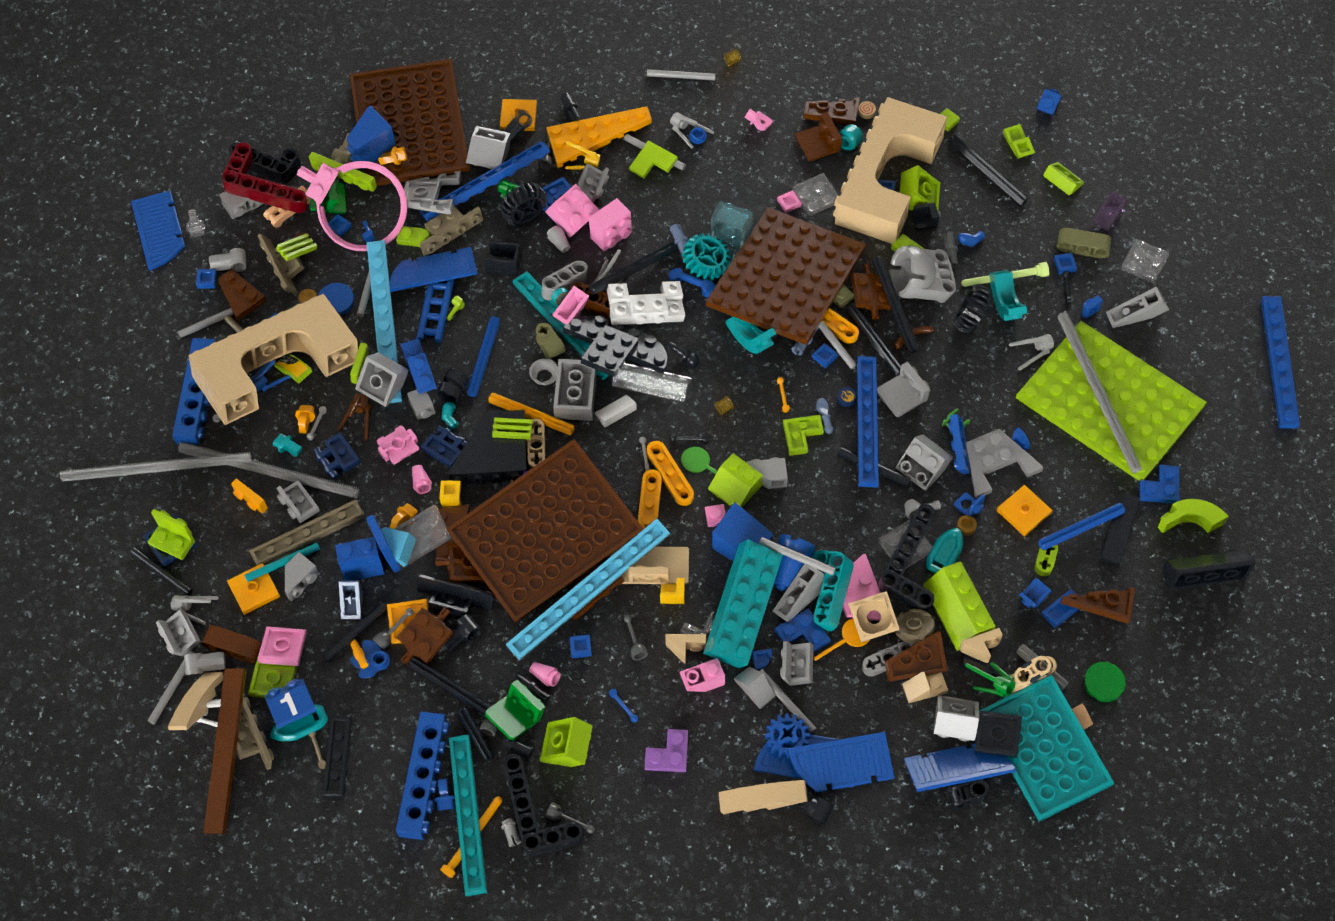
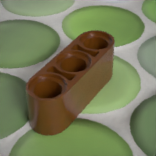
(599, 306)
(231, 643)

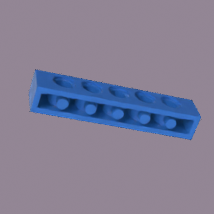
(189, 399)
(427, 724)

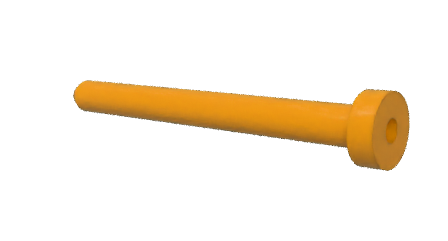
(449, 869)

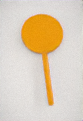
(850, 636)

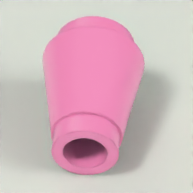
(420, 480)
(546, 674)

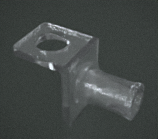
(707, 628)

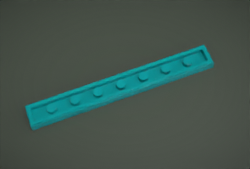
(532, 291)
(467, 815)

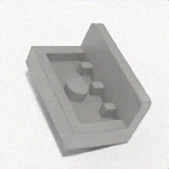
(592, 181)
(298, 501)
(178, 633)
(797, 663)

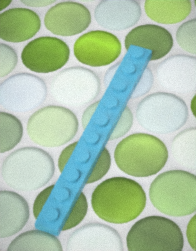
(382, 303)
(587, 589)

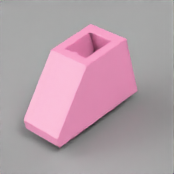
(703, 676)

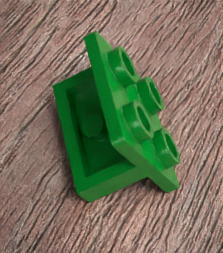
(334, 200)

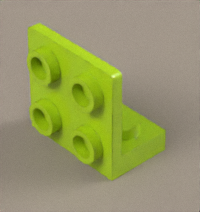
(171, 535)

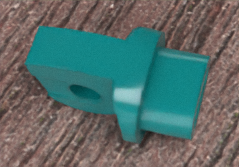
(285, 442)

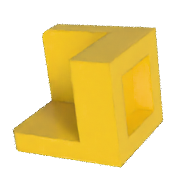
(450, 493)
(673, 592)

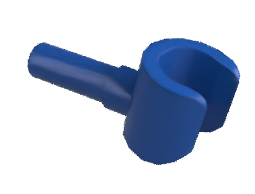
(368, 235)

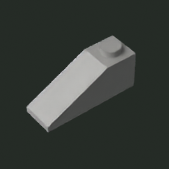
(1138, 309)
(800, 592)

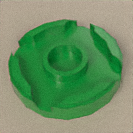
(1104, 681)

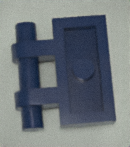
(440, 449)
(342, 453)

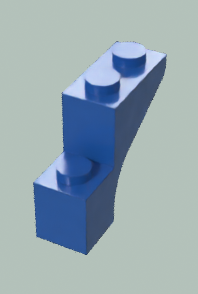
(418, 366)

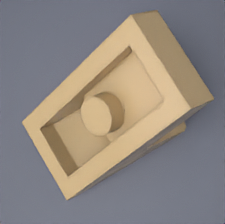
(680, 642)
(977, 645)
(924, 687)

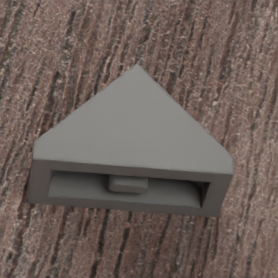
(755, 686)

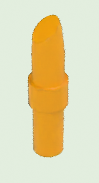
(359, 654)

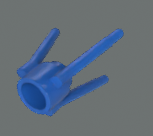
(259, 380)

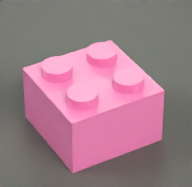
(572, 210)
(610, 225)

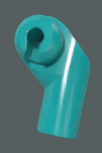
(447, 411)

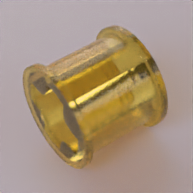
(732, 57)
(723, 405)

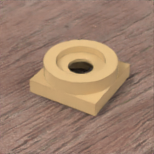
(880, 603)

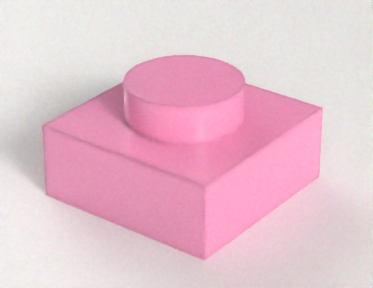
(714, 514)

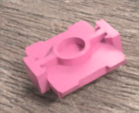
(398, 445)

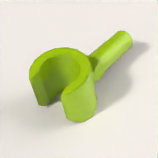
(458, 303)

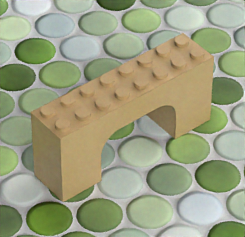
(895, 132)
(305, 328)

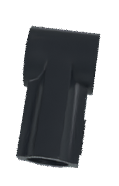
(515, 127)

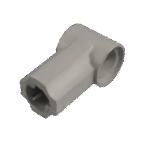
(233, 260)
(199, 662)

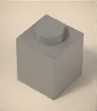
(421, 404)

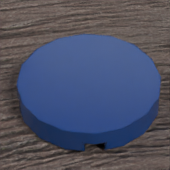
(339, 296)

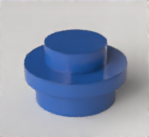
(698, 135)

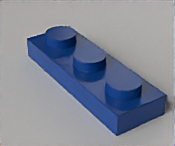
(958, 444)

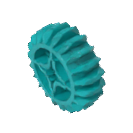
(707, 250)

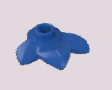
(372, 654)

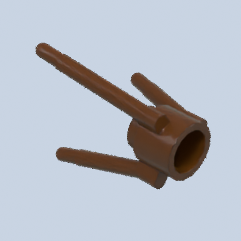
(359, 404)

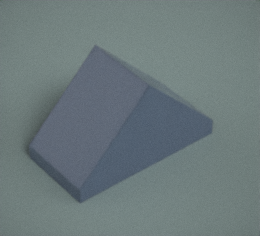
(350, 599)

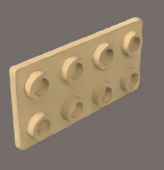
(659, 566)

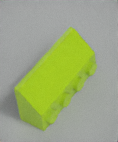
(958, 604)

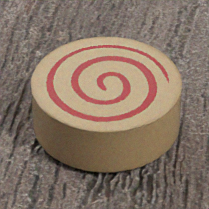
(866, 110)

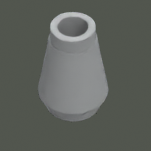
(558, 238)

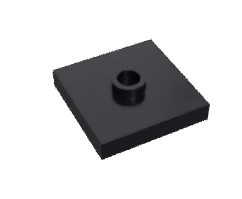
(998, 656)
(998, 734)

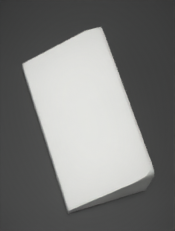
(616, 410)

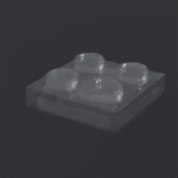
(816, 194)
(1145, 261)
(891, 539)

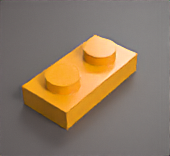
(253, 500)

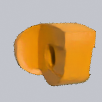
(396, 156)
(305, 416)
(403, 514)

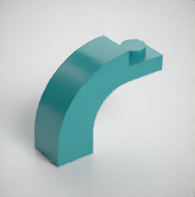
(1005, 296)
(750, 335)

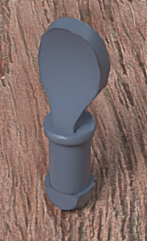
(822, 407)

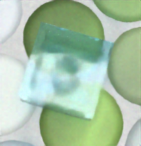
(731, 224)

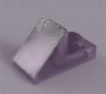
(1110, 210)

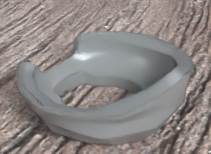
(543, 364)

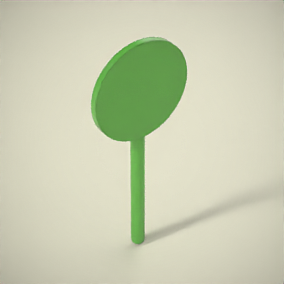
(696, 460)

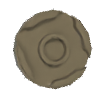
(914, 625)

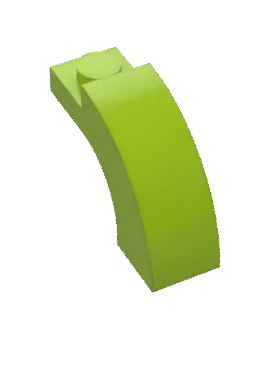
(1195, 511)

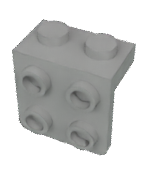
(904, 391)

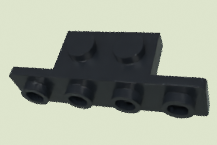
(453, 596)

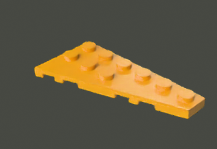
(594, 132)

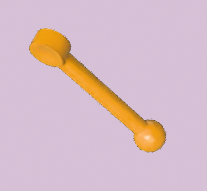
(785, 408)

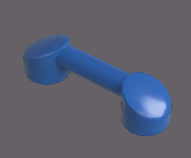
(706, 285)

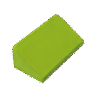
(1063, 178)

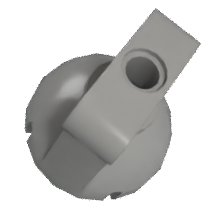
(922, 274)

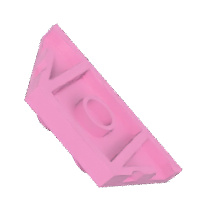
(861, 586)

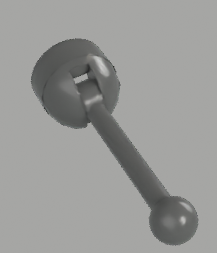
(546, 166)
(383, 638)
(638, 650)
(487, 726)
(555, 813)

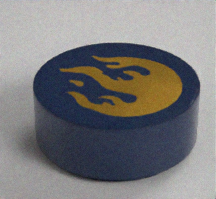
(846, 397)

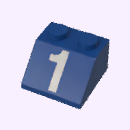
(290, 702)

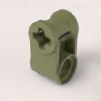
(549, 341)

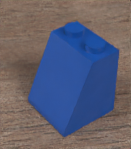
(370, 137)
(734, 529)
(360, 559)

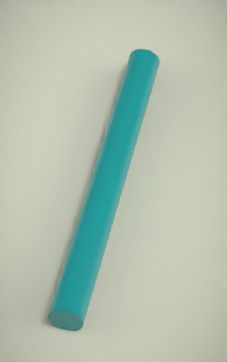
(279, 563)

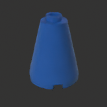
(790, 567)

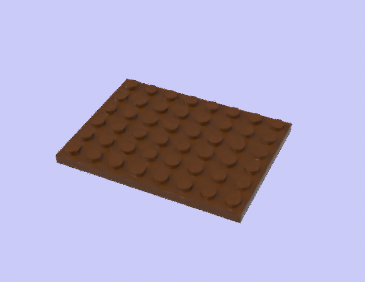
(424, 117)
(786, 275)
(544, 530)

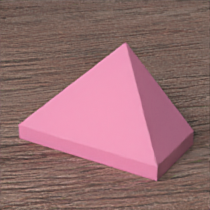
(571, 306)

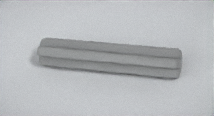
(1027, 654)

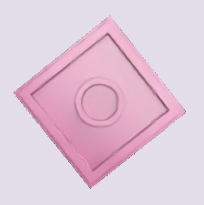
(282, 646)

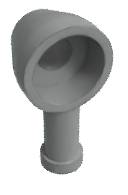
(912, 505)

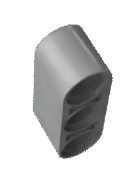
(564, 278)

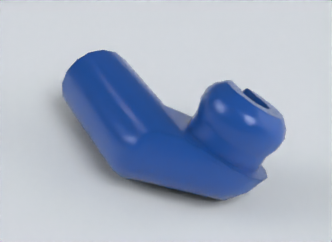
(970, 240)

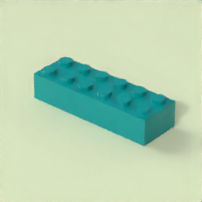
(743, 604)

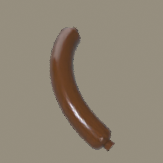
(917, 330)

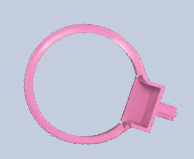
(322, 183)

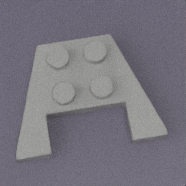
(424, 192)
(993, 453)

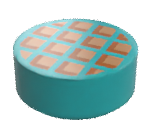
(559, 295)

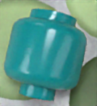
(851, 137)

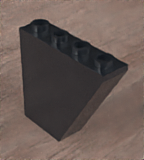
(490, 457)

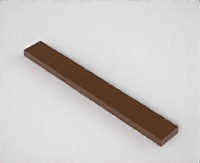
(225, 751)

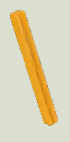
(531, 413)

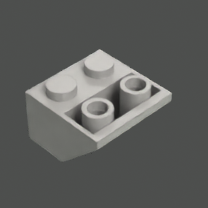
(488, 147)
(923, 461)

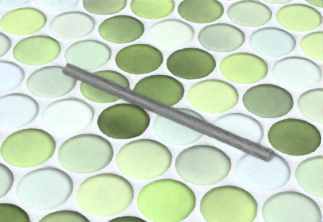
(1099, 392)
(155, 467)
(275, 472)

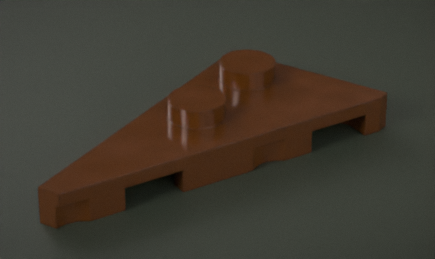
(1109, 604)

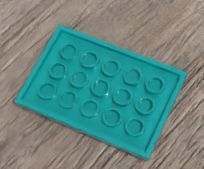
(1055, 755)

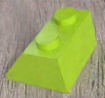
(920, 186)
(736, 481)
(566, 742)

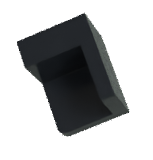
(925, 216)

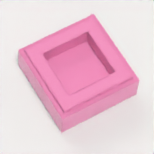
(789, 201)

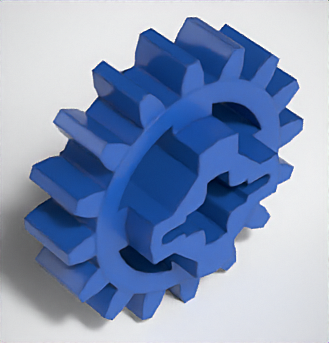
(783, 727)

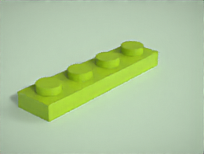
(353, 176)

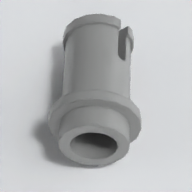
(511, 831)

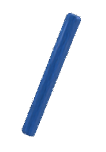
(483, 356)
(1081, 526)

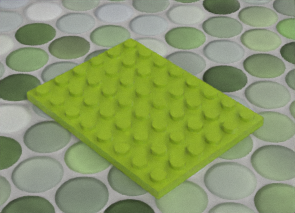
(1144, 399)

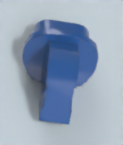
(445, 800)

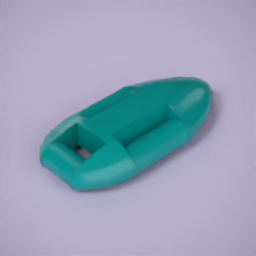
(945, 550)
(300, 727)

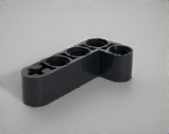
(276, 169)

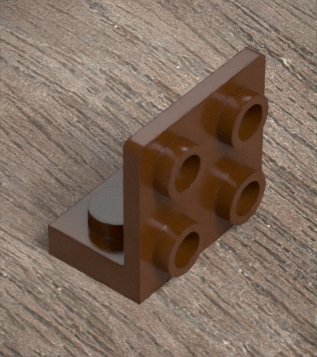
(820, 140)

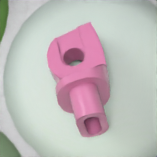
(757, 118)

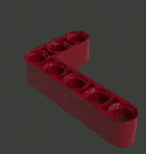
(237, 181)

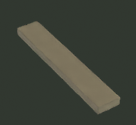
(307, 533)

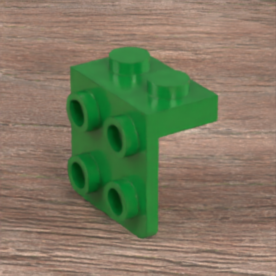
(516, 711)

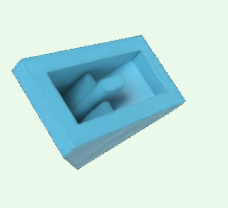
(400, 543)

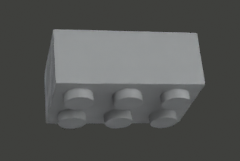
(574, 391)

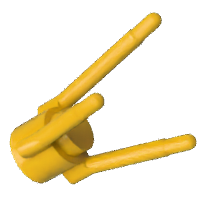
(590, 157)

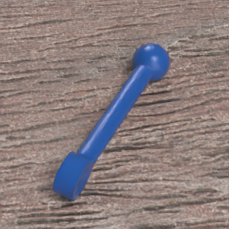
(613, 694)

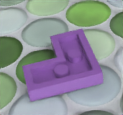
(672, 758)

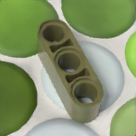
(1084, 242)

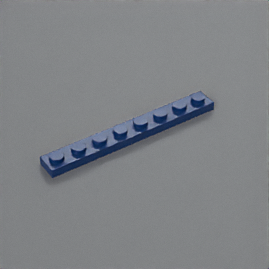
(493, 176)
(1280, 362)
(867, 422)

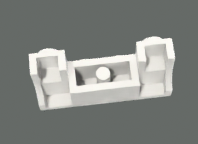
(646, 307)

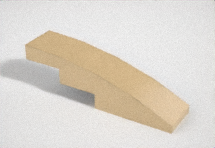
(194, 702)
(763, 796)

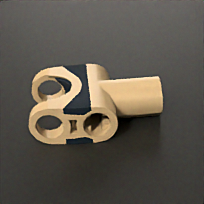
(1035, 671)

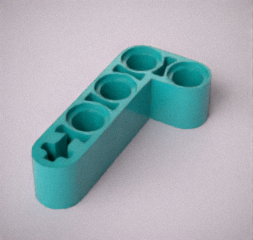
(833, 588)

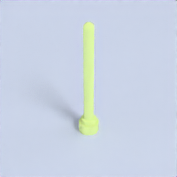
(1039, 270)

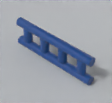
(441, 318)

